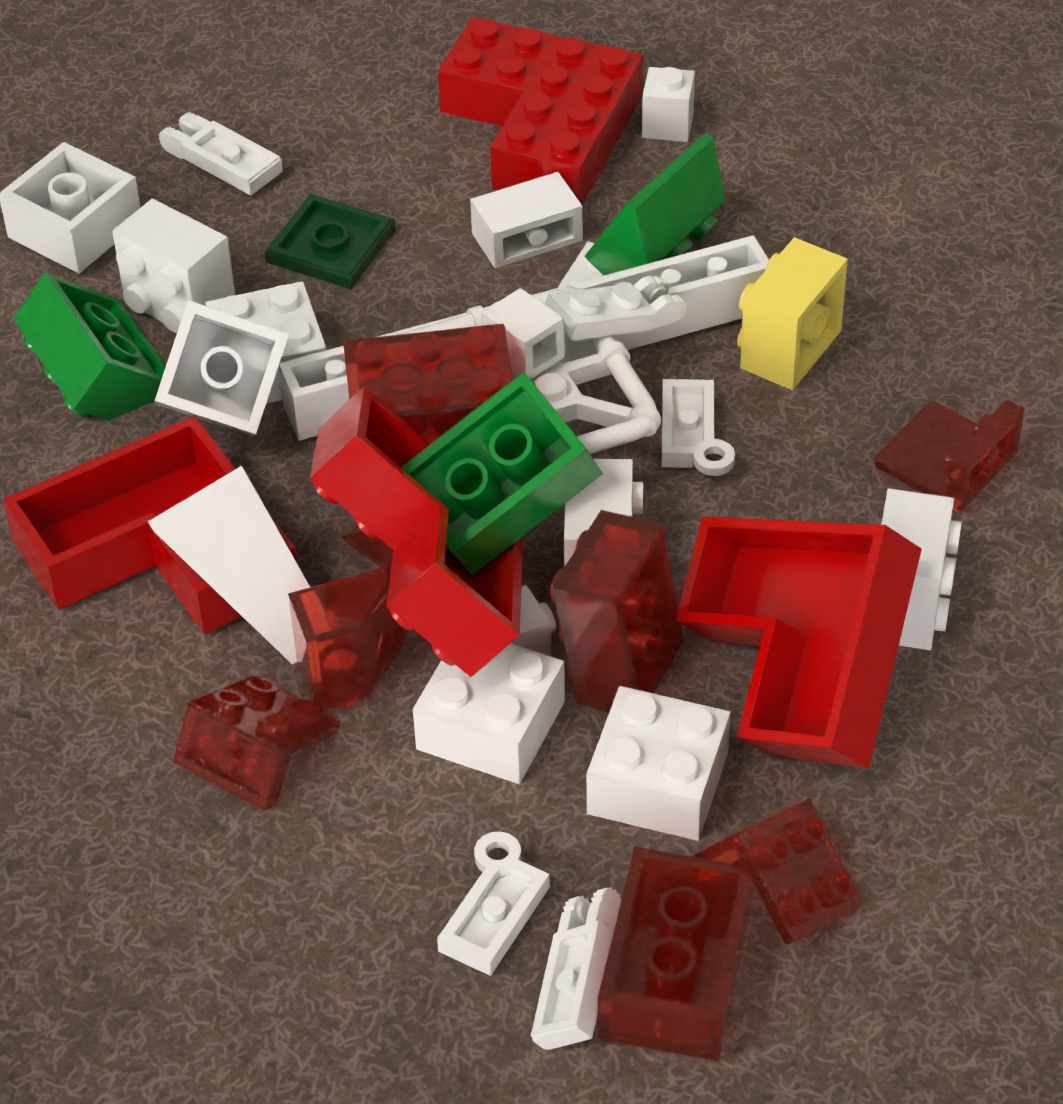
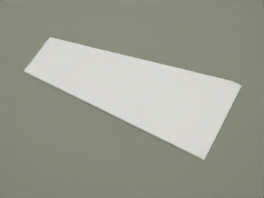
(239, 553)

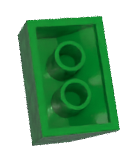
(664, 213)
(90, 348)
(503, 471)

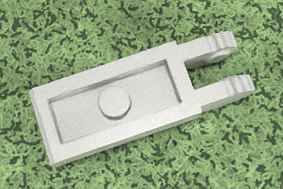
(222, 153)
(617, 308)
(575, 970)

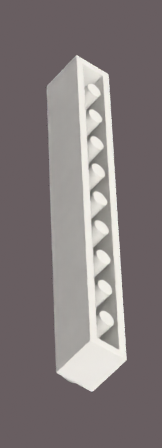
(705, 279)

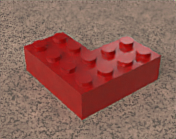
(551, 94)
(94, 525)
(429, 588)
(826, 620)

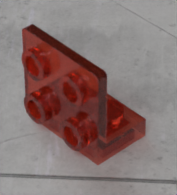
(952, 454)
(246, 737)
(792, 870)

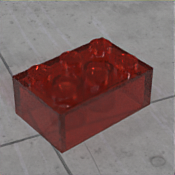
(431, 375)
(617, 609)
(675, 954)

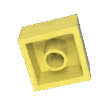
(792, 313)

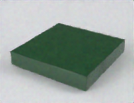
(330, 241)

